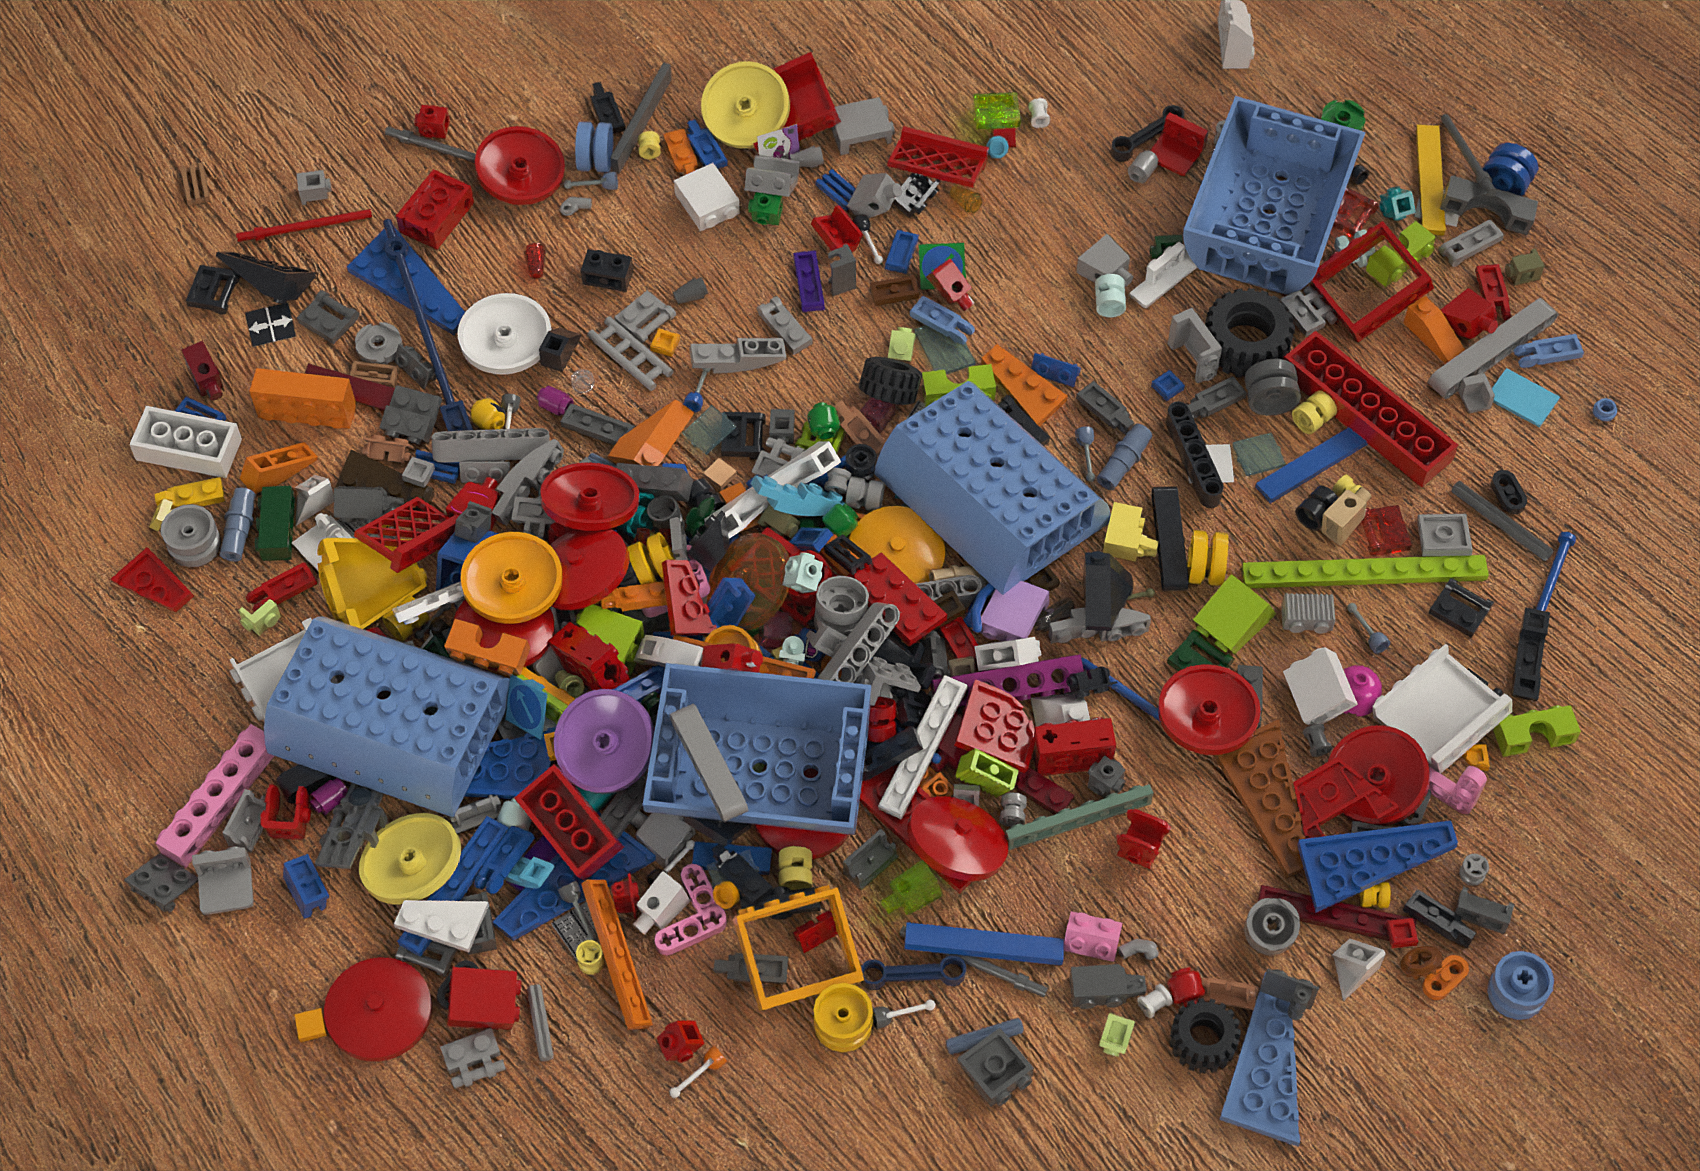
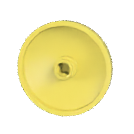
(744, 103)
(410, 859)

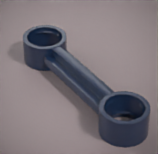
(913, 972)

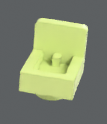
(901, 344)
(261, 619)
(1116, 1034)

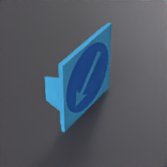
(526, 705)

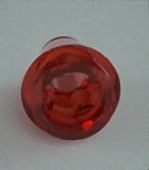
(535, 260)

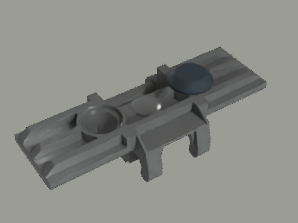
(361, 815)

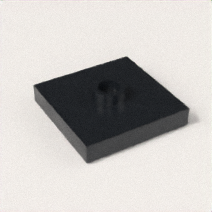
(718, 830)

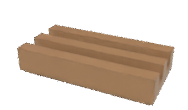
(193, 170)
(373, 375)

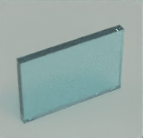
(942, 351)

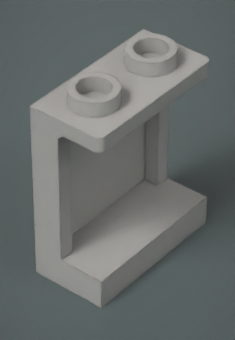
(861, 123)
(772, 176)
(1191, 332)

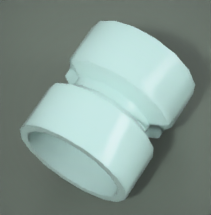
(1110, 295)

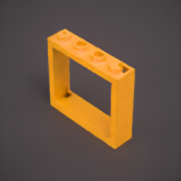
(796, 901)

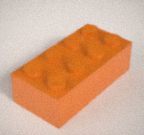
(303, 398)

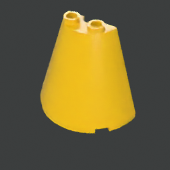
(360, 581)

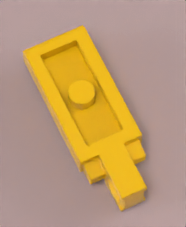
(197, 493)

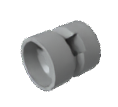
(865, 494)

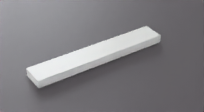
(930, 733)

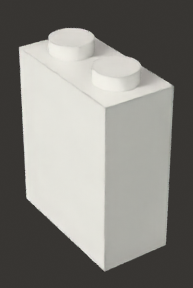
(707, 197)
(1320, 687)

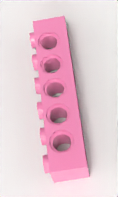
(218, 807)

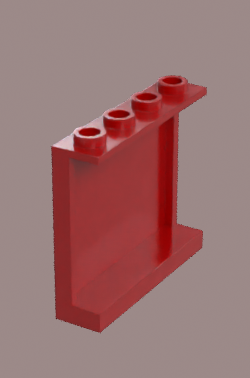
(809, 97)

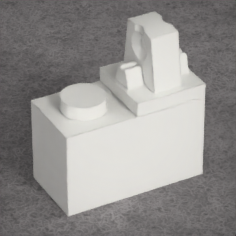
(1007, 653)

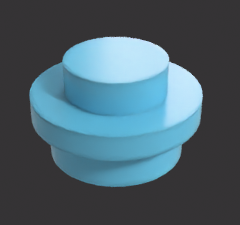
(997, 147)

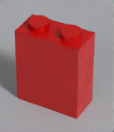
(483, 998)

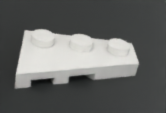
(443, 921)

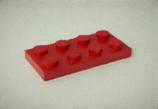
(891, 586)

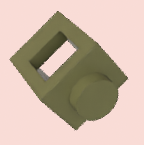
(1525, 268)
(779, 522)

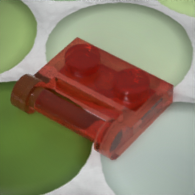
(1349, 204)
(1391, 528)

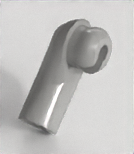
(573, 204)
(1141, 946)

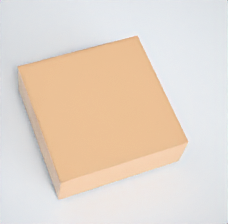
(720, 474)

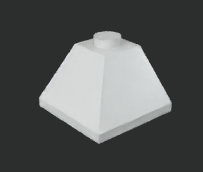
(1059, 709)

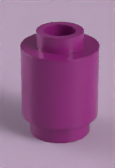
(554, 400)
(328, 796)

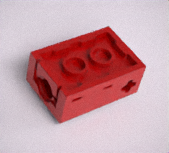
(435, 209)
(589, 658)
(1072, 745)

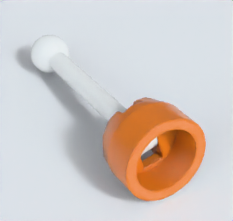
(713, 1060)

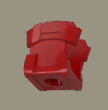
(285, 830)
(1143, 838)

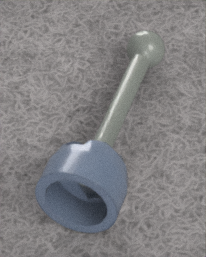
(608, 181)
(1084, 437)
(1378, 641)

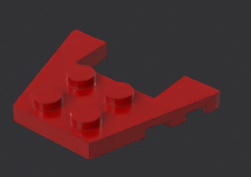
(1334, 790)

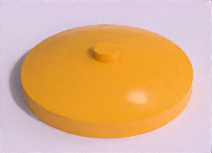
(902, 539)
(511, 577)

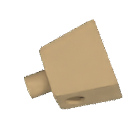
(1345, 515)

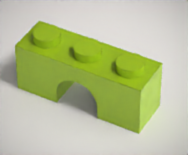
(1385, 263)
(936, 384)
(1555, 723)

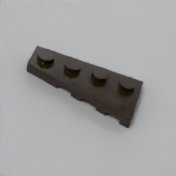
(365, 472)

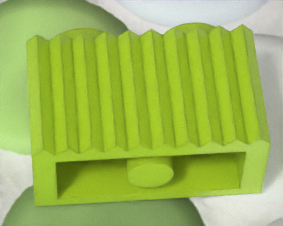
(987, 772)

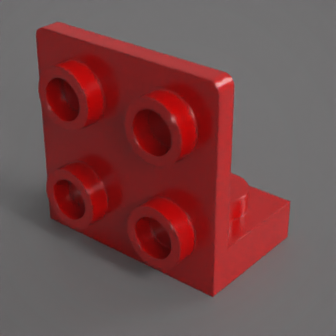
(1180, 144)

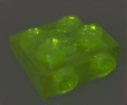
(996, 110)

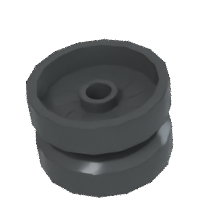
(1272, 387)

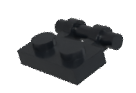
(911, 705)

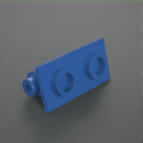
(1055, 369)

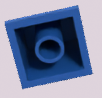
(452, 557)

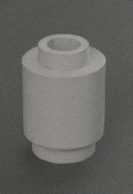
(1143, 166)

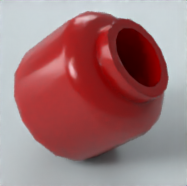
(1185, 986)

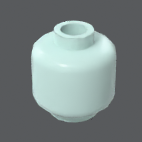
(513, 815)

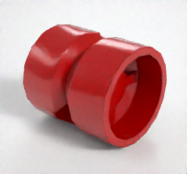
(881, 720)

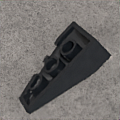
(272, 280)
(1105, 590)

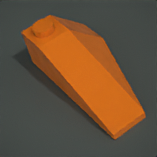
(652, 438)

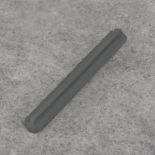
(1502, 520)

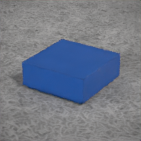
(1168, 385)

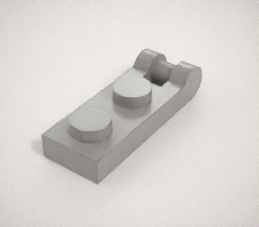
(1471, 242)
(784, 325)

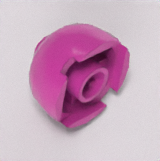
(1365, 687)

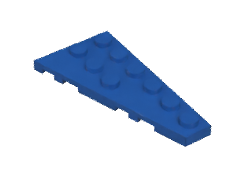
(539, 905)

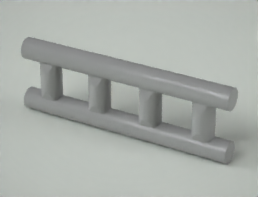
(630, 366)

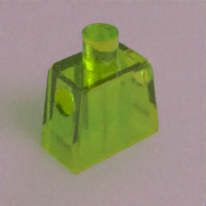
(912, 890)

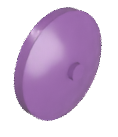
(604, 741)

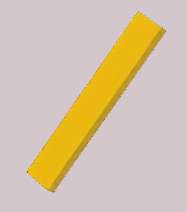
(1430, 178)

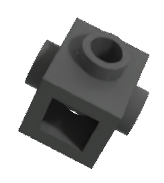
(1106, 777)

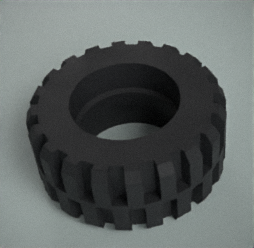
(1254, 310)

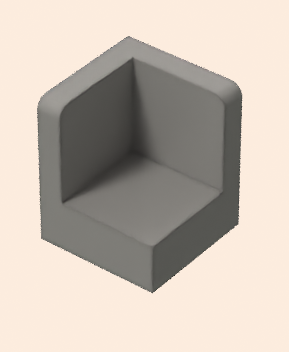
(1476, 393)

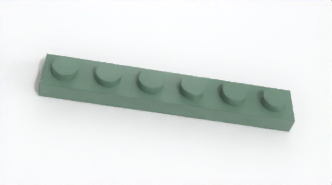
(1086, 814)

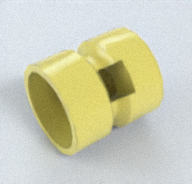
(1314, 412)
(795, 867)

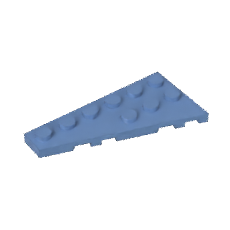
(1265, 1077)

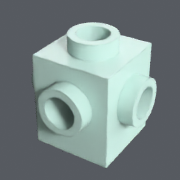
(803, 573)

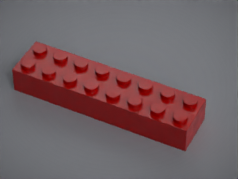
(1372, 410)

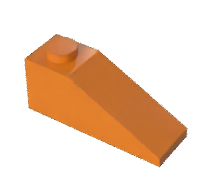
(1433, 329)
(275, 466)

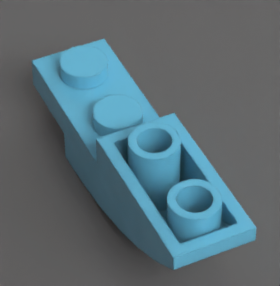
(802, 501)

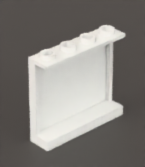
(263, 671)
(1442, 708)

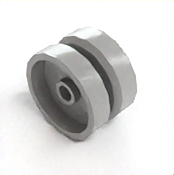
(191, 535)

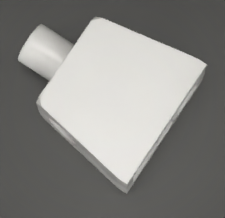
(661, 903)

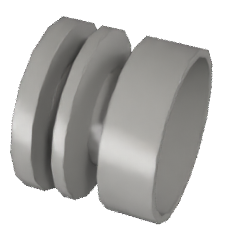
(840, 603)

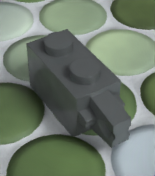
(363, 503)
(1103, 986)

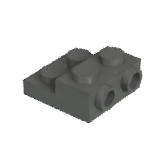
(411, 415)
(996, 1068)

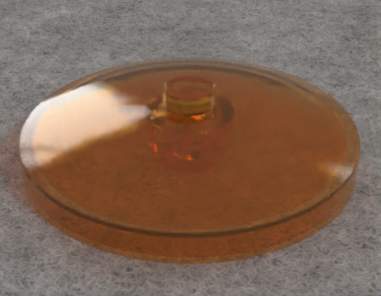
(761, 565)

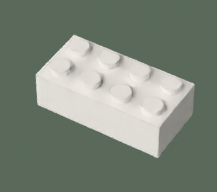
(185, 441)

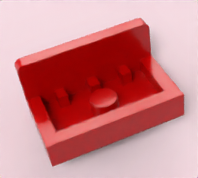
(837, 229)

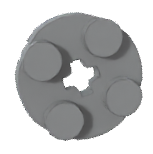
(369, 335)

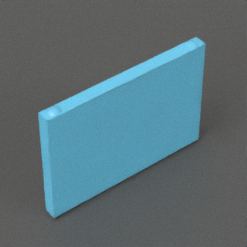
(1523, 397)

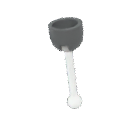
(511, 404)
(883, 1016)

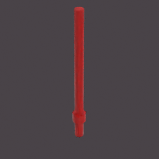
(260, 233)

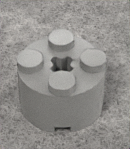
(1272, 911)

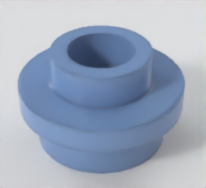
(1607, 405)

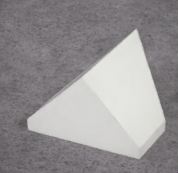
(313, 497)
(1355, 964)

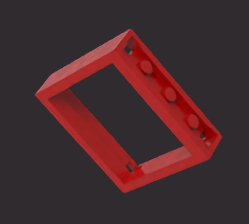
(1390, 307)

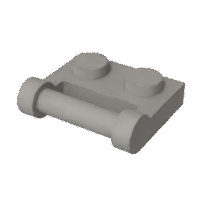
(641, 312)

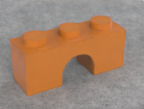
(506, 656)

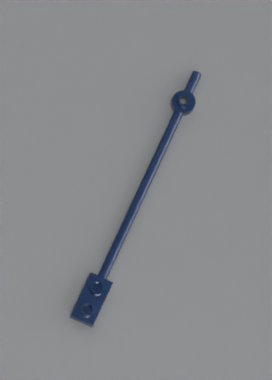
(453, 412)

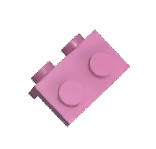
(1092, 936)

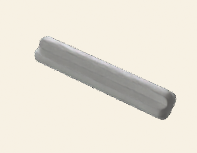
(540, 1022)

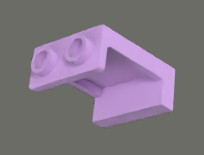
(1014, 613)

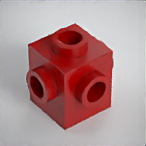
(432, 121)
(680, 1040)

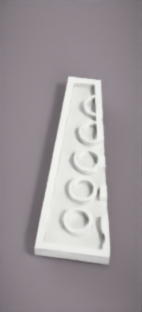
(409, 611)

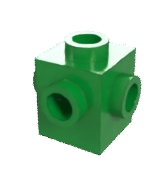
(766, 208)

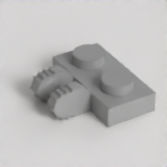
(531, 512)

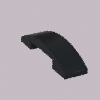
(1530, 654)

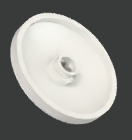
(503, 333)

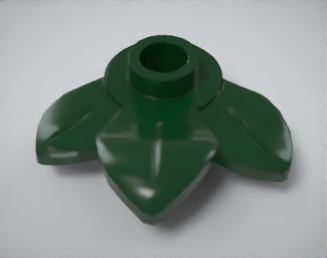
(696, 517)

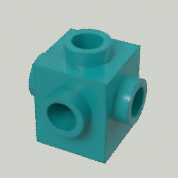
(1397, 203)

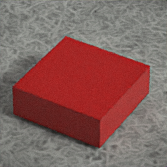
(1402, 933)

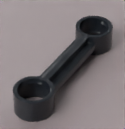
(1143, 135)

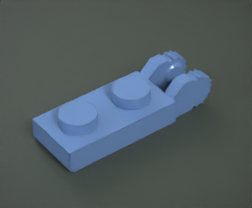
(941, 320)
(1549, 350)

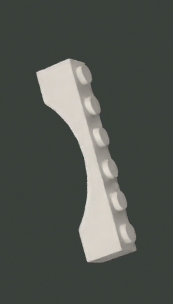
(803, 468)

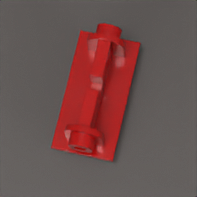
(625, 896)
(812, 935)

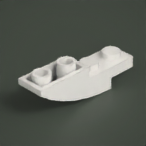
(661, 650)

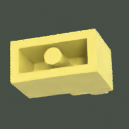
(1125, 535)

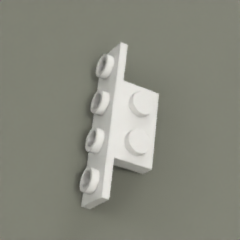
(1163, 275)

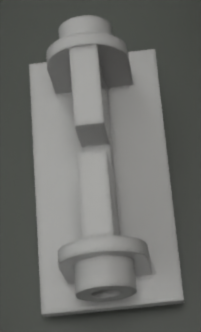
(478, 470)
(474, 813)

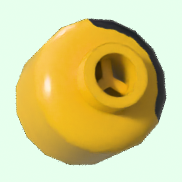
(488, 414)

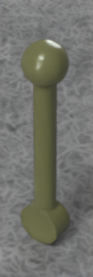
(1149, 593)

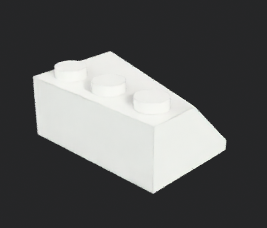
(1235, 35)

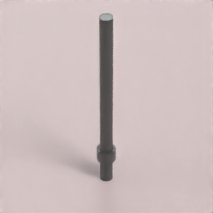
(408, 137)
(1482, 178)
(1019, 981)

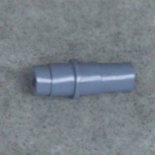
(1124, 456)
(237, 524)

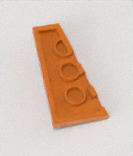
(1029, 390)

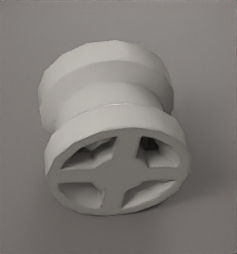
(837, 480)
(1476, 863)

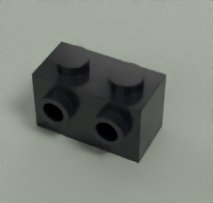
(607, 270)

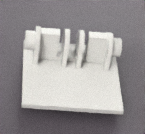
(308, 543)

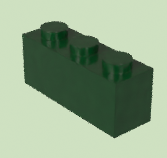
(275, 523)

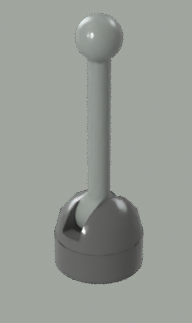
(571, 894)

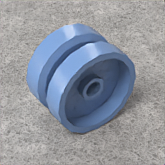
(594, 146)
(1520, 985)

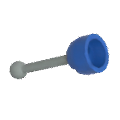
(695, 400)

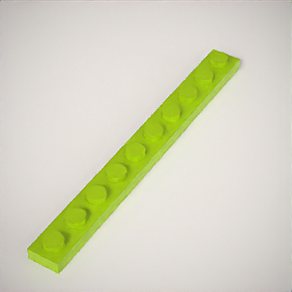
(1364, 571)

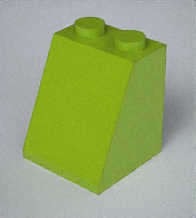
(1233, 615)
(614, 628)

